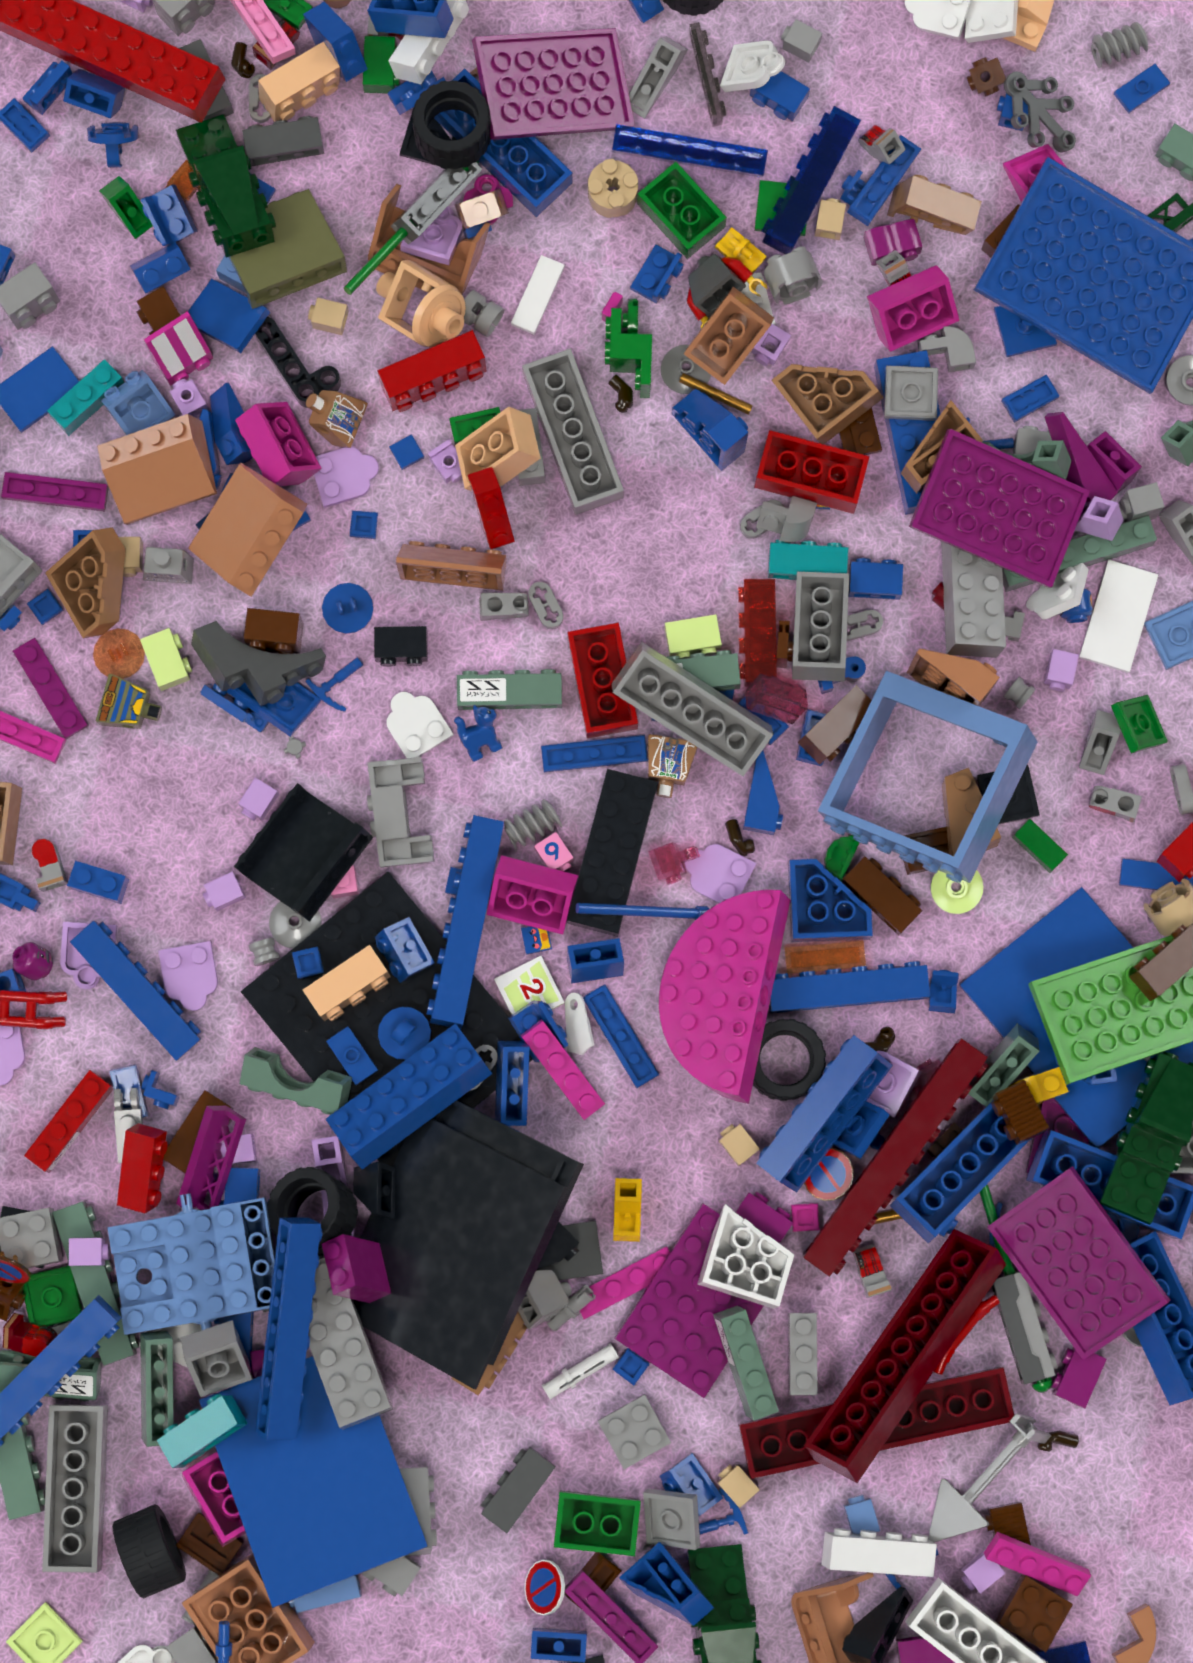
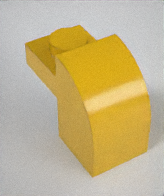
(1046, 1085)
(627, 1209)

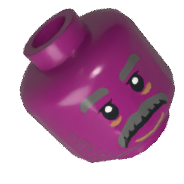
(32, 961)

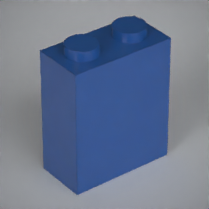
(338, 37)

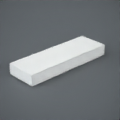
(537, 294)

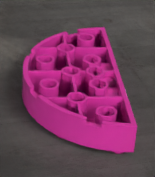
(721, 990)

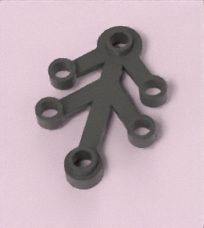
(1038, 110)

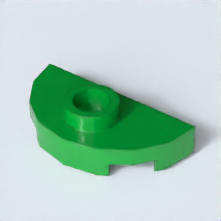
(630, 319)
(840, 855)

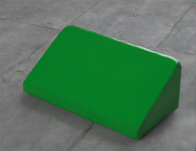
(1039, 846)

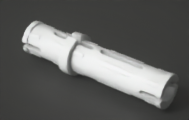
(580, 1371)

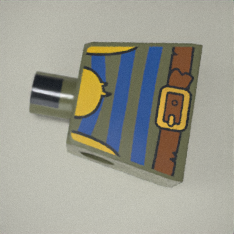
(125, 705)

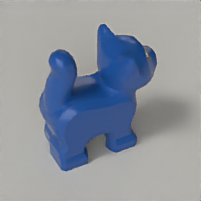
(480, 734)

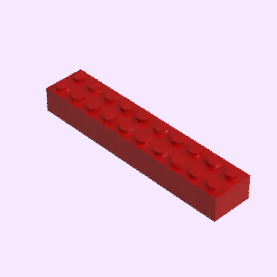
(115, 53)

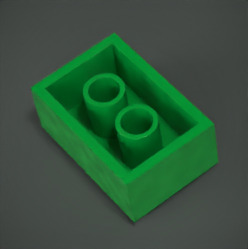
(681, 210)
(597, 1523)

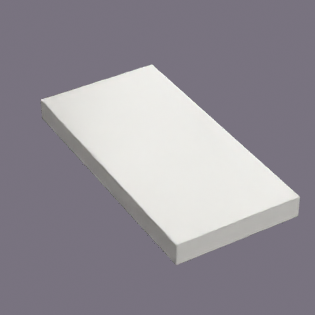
(1118, 616)

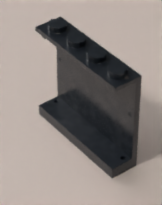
(303, 852)

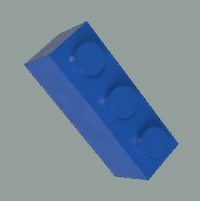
(512, 1082)

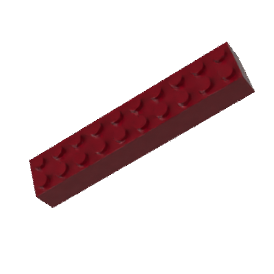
(895, 1156)
(905, 1355)
(938, 1411)

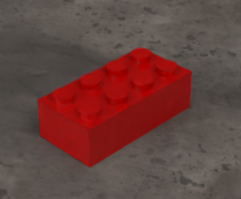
(432, 371)
(811, 471)
(597, 661)

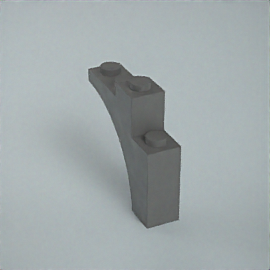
(263, 672)

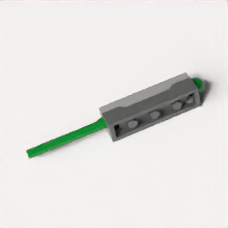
(419, 216)
(1021, 1318)

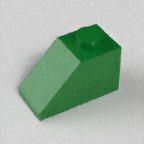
(126, 206)

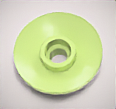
(956, 901)

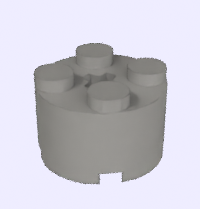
(792, 275)

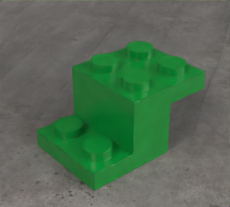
(628, 352)

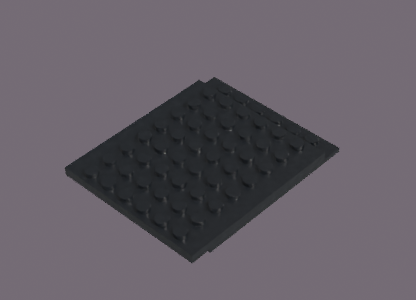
(288, 1012)
(464, 1237)

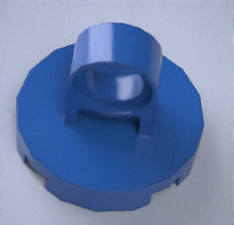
(113, 135)
(403, 1032)

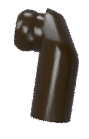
(239, 62)
(625, 394)
(736, 838)
(883, 1040)
(1060, 1438)

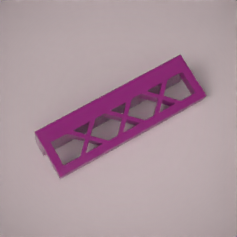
(207, 1156)

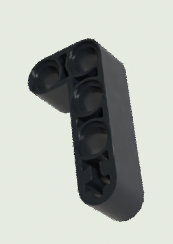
(290, 361)

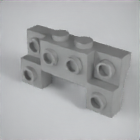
(391, 813)

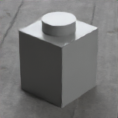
(801, 40)

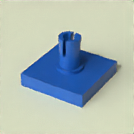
(1019, 335)
(863, 1131)

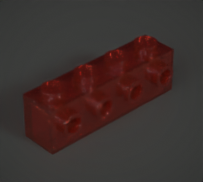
(758, 629)

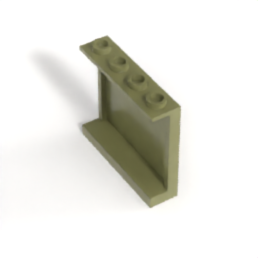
(299, 257)

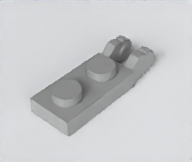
(125, 1117)

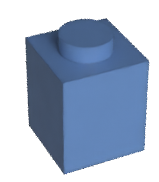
(861, 1514)

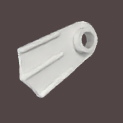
(577, 1025)

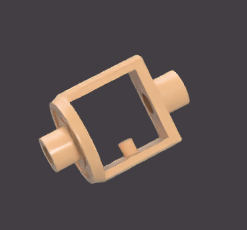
(438, 314)

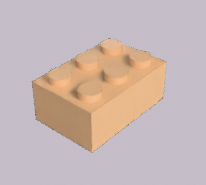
(299, 83)
(501, 443)
(347, 984)

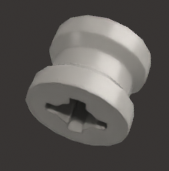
(1019, 692)
(264, 951)

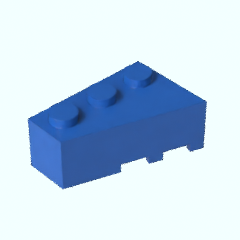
(666, 1584)

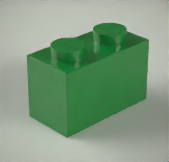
(379, 74)

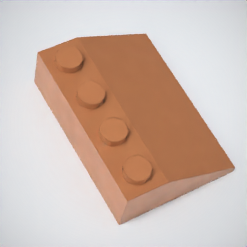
(158, 468)
(247, 528)
(451, 566)
(954, 675)
(256, 1628)

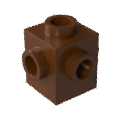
(996, 72)
(10, 1298)

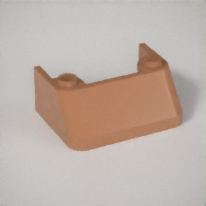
(462, 263)
(826, 1618)

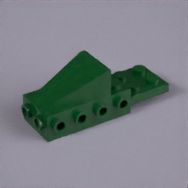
(226, 187)
(1152, 1139)
(728, 1629)

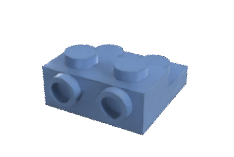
(137, 403)

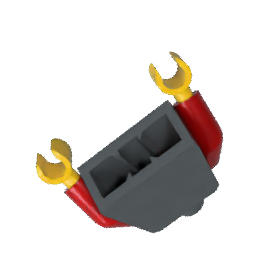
(714, 280)

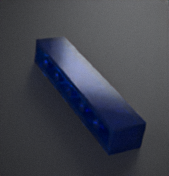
(689, 151)
(811, 180)

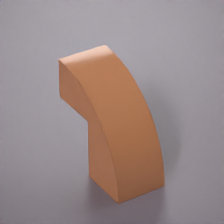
(1141, 1649)

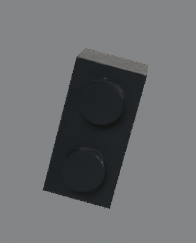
(401, 645)

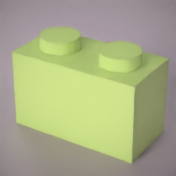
(693, 636)
(165, 659)

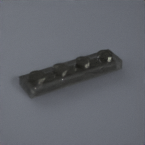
(709, 84)

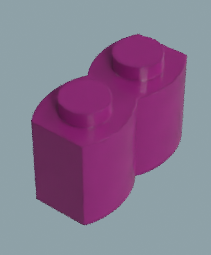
(898, 236)

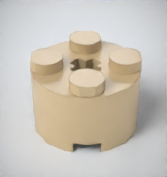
(612, 174)
(1171, 907)

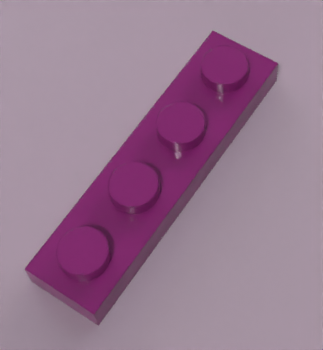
(54, 491)
(50, 688)
(610, 1617)

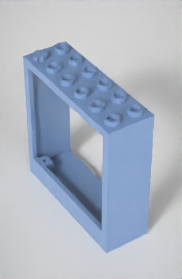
(1003, 730)

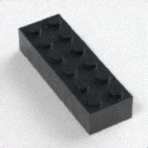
(613, 849)

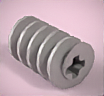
(1118, 42)
(531, 823)

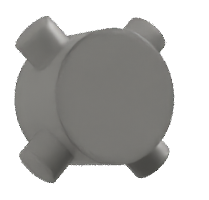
(294, 747)

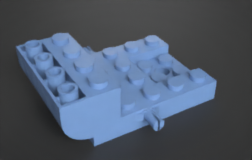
(199, 1262)

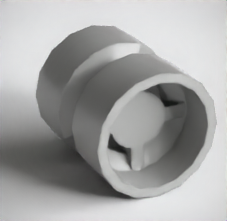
(489, 314)

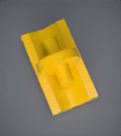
(740, 248)

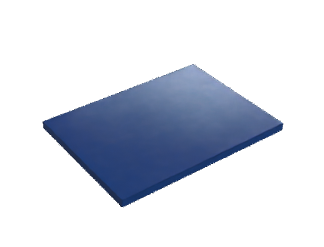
(1094, 275)
(1000, 989)
(319, 1501)

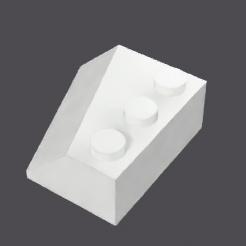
(745, 1261)

